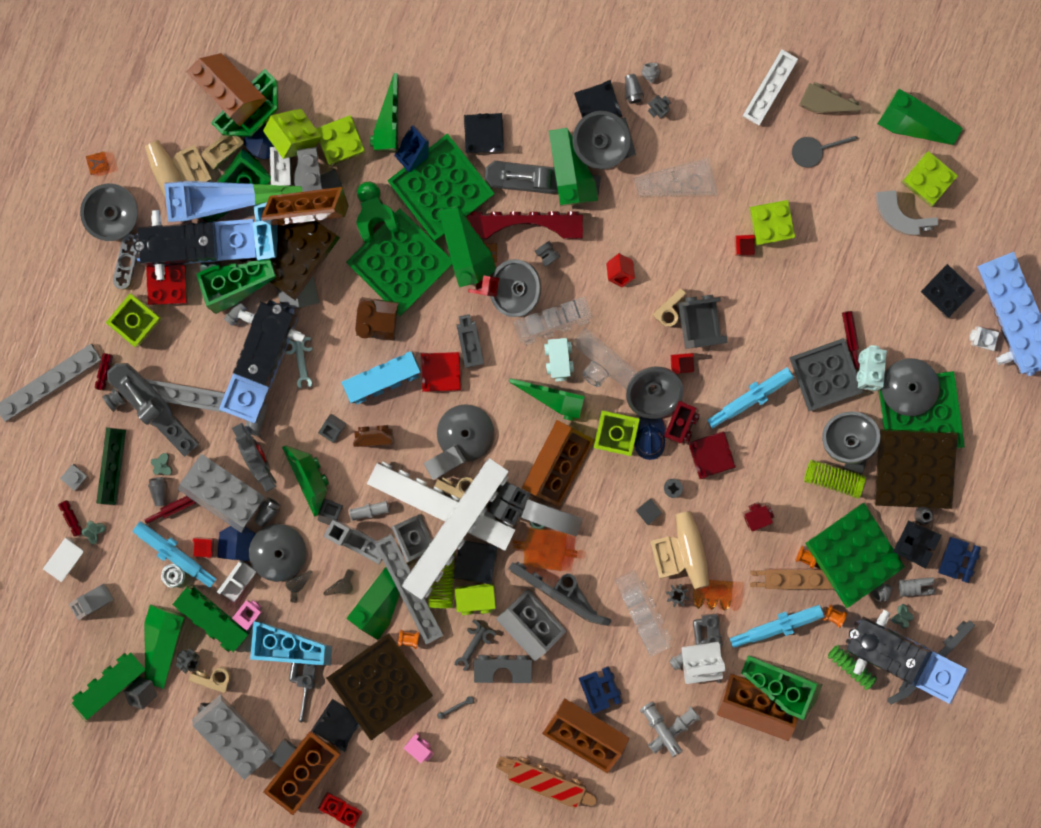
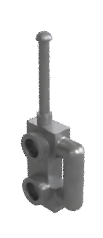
(712, 623)
(305, 681)

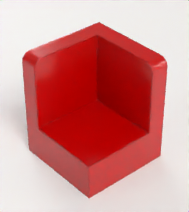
(744, 245)
(620, 270)
(486, 287)
(682, 363)
(203, 547)

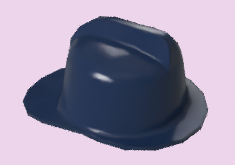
(650, 438)

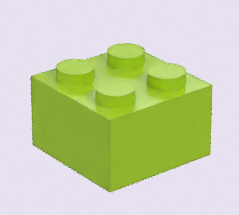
(291, 132)
(340, 140)
(929, 178)
(771, 222)
(133, 320)
(616, 433)
(475, 598)

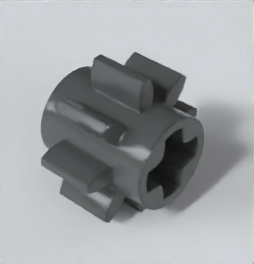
(659, 106)
(671, 593)
(187, 661)

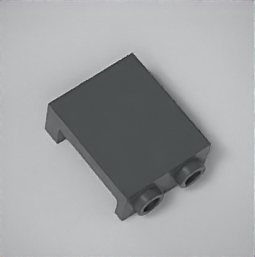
(700, 322)

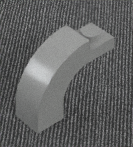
(890, 213)
(551, 517)
(353, 539)

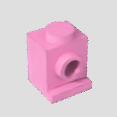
(241, 617)
(419, 748)

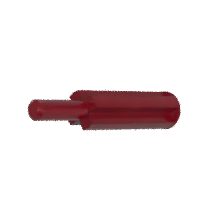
(851, 336)
(171, 509)

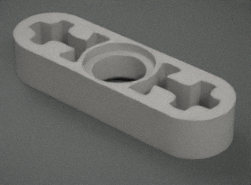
(117, 274)

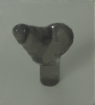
(296, 584)
(342, 585)

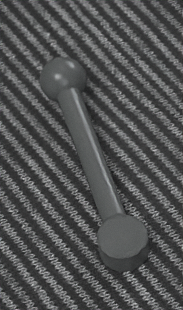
(441, 715)

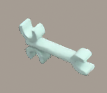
(299, 346)

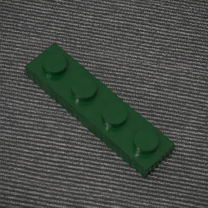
(111, 466)

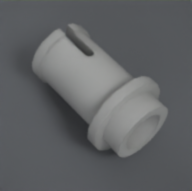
(232, 316)
(677, 662)

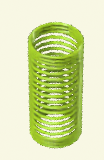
(859, 486)
(444, 603)

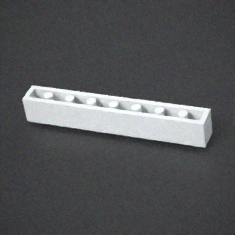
(436, 503)
(455, 528)

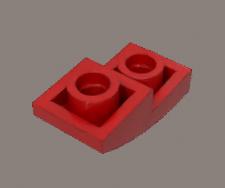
(340, 810)

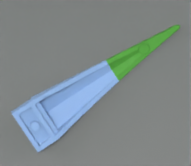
(198, 198)

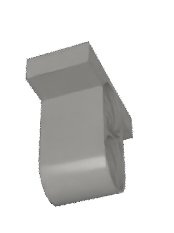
(444, 462)
(91, 601)

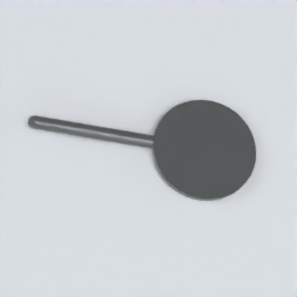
(808, 151)

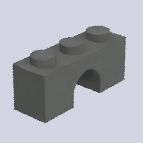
(520, 668)

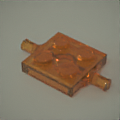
(544, 549)

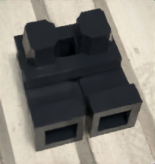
(918, 549)

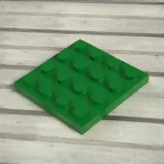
(440, 183)
(400, 263)
(941, 417)
(854, 555)

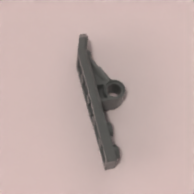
(525, 177)
(150, 406)
(571, 597)
(950, 643)

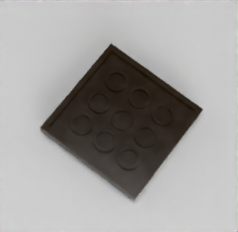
(299, 255)
(915, 468)
(379, 686)

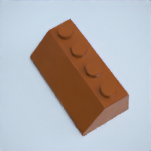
(226, 86)
(305, 206)
(558, 463)
(753, 708)
(586, 736)
(302, 772)

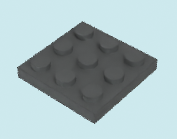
(825, 374)

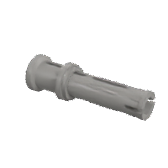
(656, 722)
(682, 724)

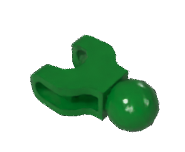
(373, 211)

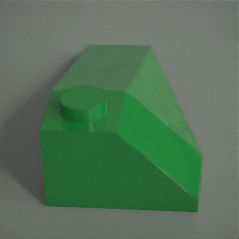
(913, 118)
(386, 129)
(243, 170)
(573, 176)
(467, 251)
(230, 284)
(560, 401)
(376, 607)
(161, 639)
(787, 689)

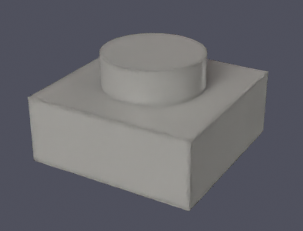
(73, 477)

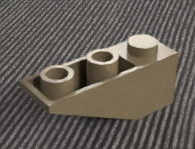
(821, 101)

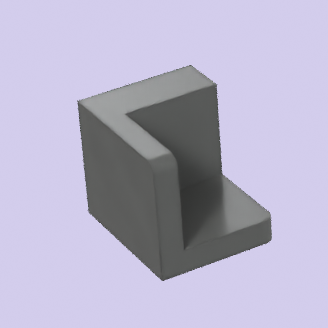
(140, 692)
(283, 752)

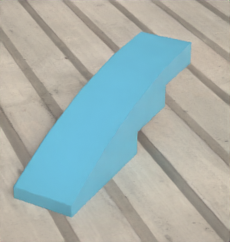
(264, 235)

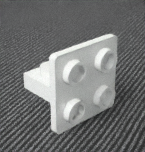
(702, 663)

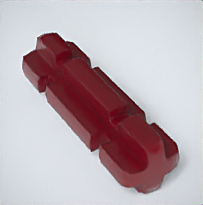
(102, 372)
(70, 518)

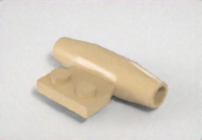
(185, 165)
(681, 553)

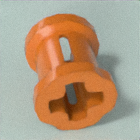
(806, 557)
(834, 616)
(408, 639)

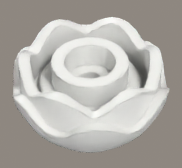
(171, 581)

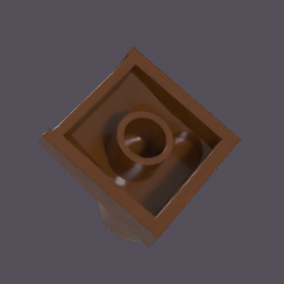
(376, 319)
(368, 437)

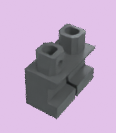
(501, 505)

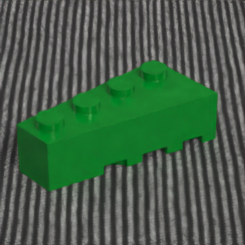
(210, 618)
(108, 686)

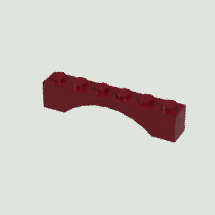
(566, 226)

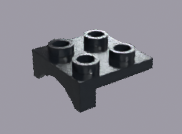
(598, 99)
(483, 133)
(947, 291)
(476, 562)
(336, 725)

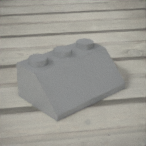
(531, 625)

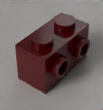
(681, 423)
(758, 516)

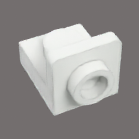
(983, 338)

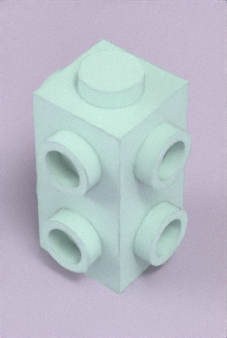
(559, 359)
(872, 368)

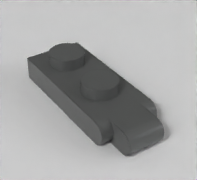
(469, 341)

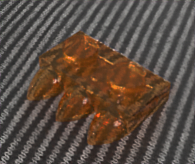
(716, 591)

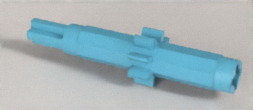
(756, 394)
(168, 550)
(785, 624)

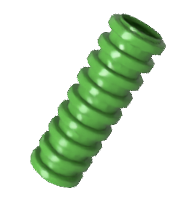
(848, 664)

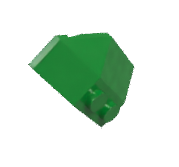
(268, 87)
(308, 476)

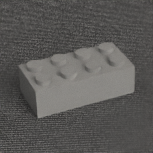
(221, 493)
(232, 737)

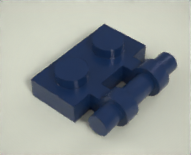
(953, 559)
(595, 693)

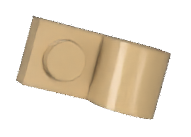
(220, 150)
(667, 307)
(447, 486)
(212, 682)

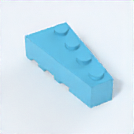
(381, 377)
(279, 645)

